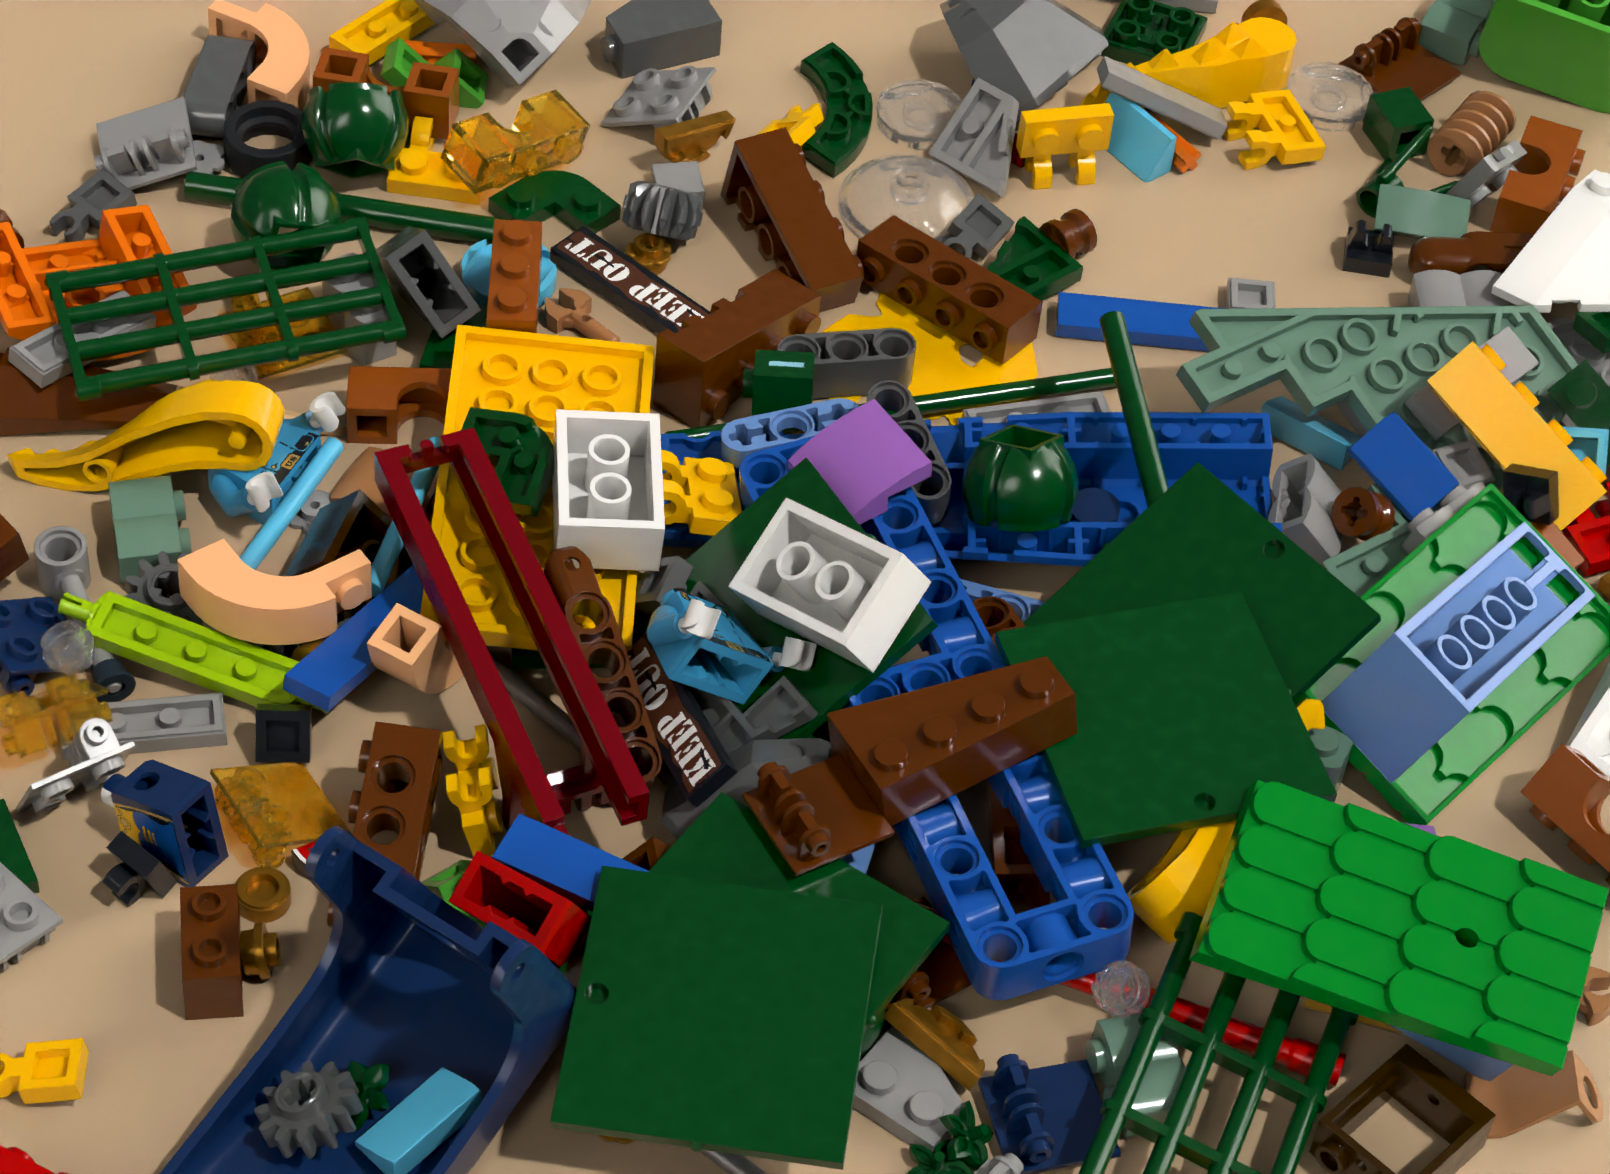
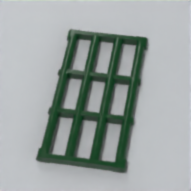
(184, 332)
(1208, 1049)

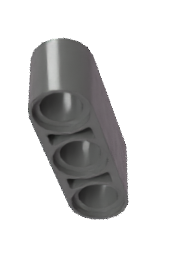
(218, 83)
(855, 359)
(897, 398)

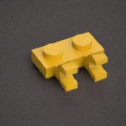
(1064, 131)
(1281, 133)
(423, 171)
(701, 493)
(474, 788)

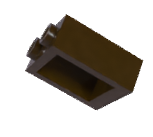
(1414, 1084)

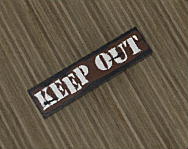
(624, 281)
(680, 728)

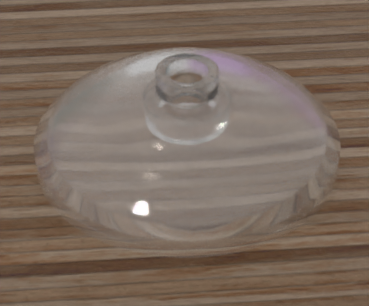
(904, 186)

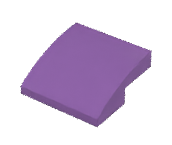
(865, 459)

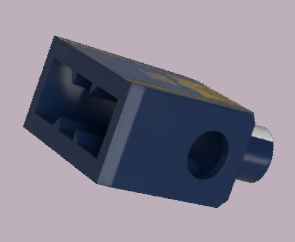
(170, 818)

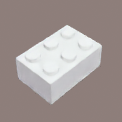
(609, 488)
(830, 584)

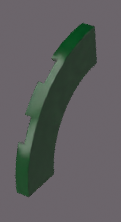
(847, 109)

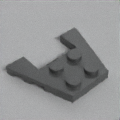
(770, 717)

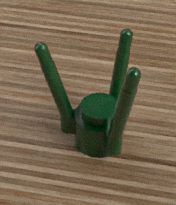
(1385, 174)

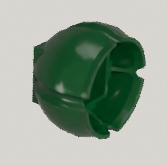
(355, 128)
(286, 199)
(1020, 480)

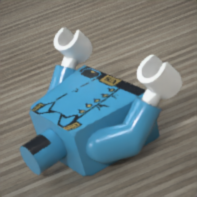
(261, 490)
(714, 651)

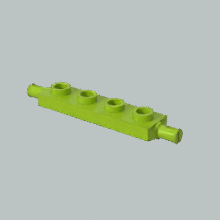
(184, 649)

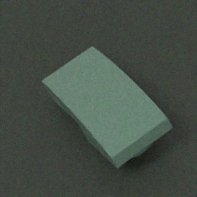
(1421, 212)

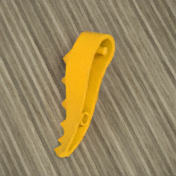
(1226, 67)
(189, 429)
(1192, 862)

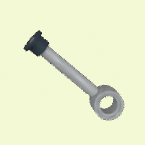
(64, 568)

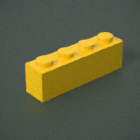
(1511, 430)

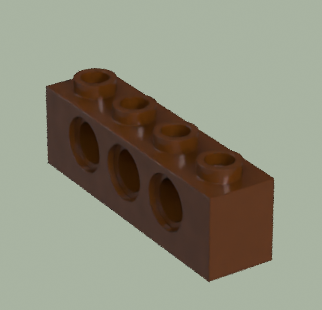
(949, 289)
(403, 755)

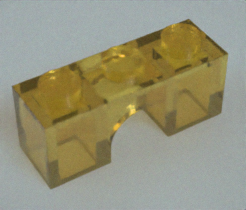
(542, 136)

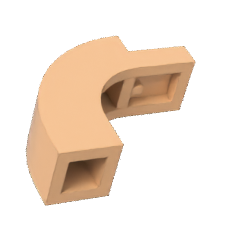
(280, 50)
(267, 606)
(414, 651)

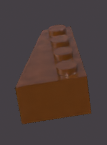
(791, 217)
(704, 363)
(952, 734)

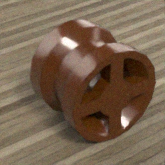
(1072, 233)
(1373, 520)

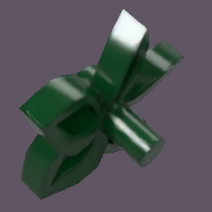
(369, 1083)
(967, 1138)
(935, 1163)

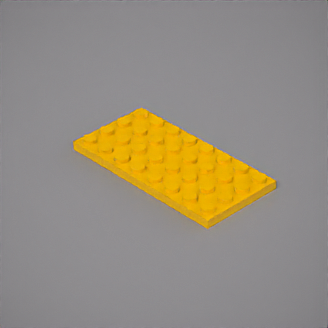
(532, 378)

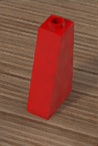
(521, 907)

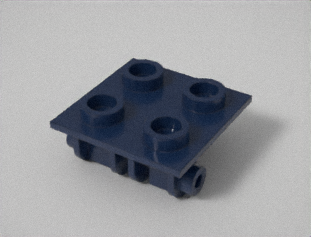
(21, 631)
(1043, 1112)

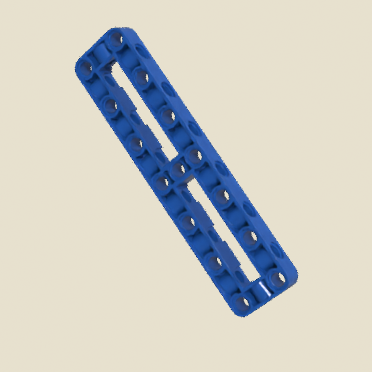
(1035, 945)

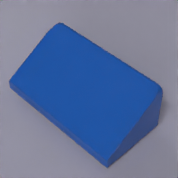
(1403, 466)

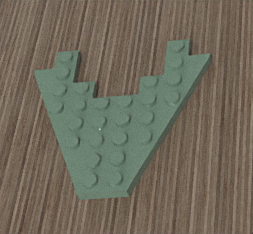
(1374, 364)

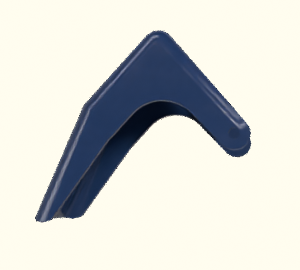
(402, 989)

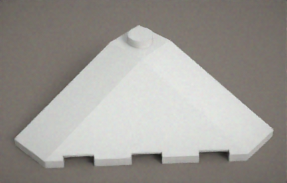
(1567, 254)

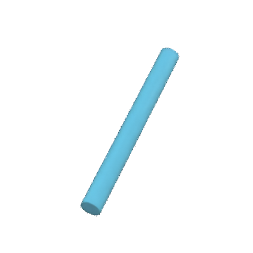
(292, 503)
(392, 542)

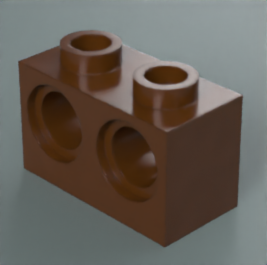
(211, 952)

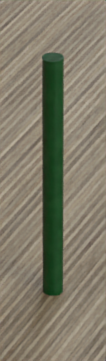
(377, 212)

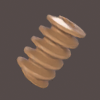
(1471, 133)

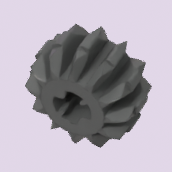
(662, 210)

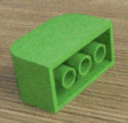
(1552, 47)

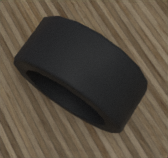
(259, 119)

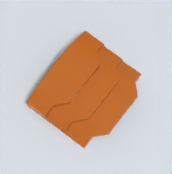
(123, 237)

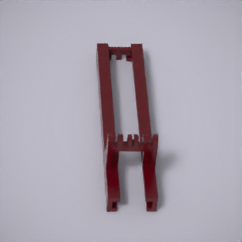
(605, 759)

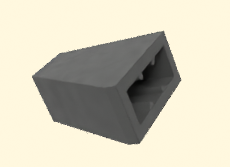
(660, 35)
(426, 280)

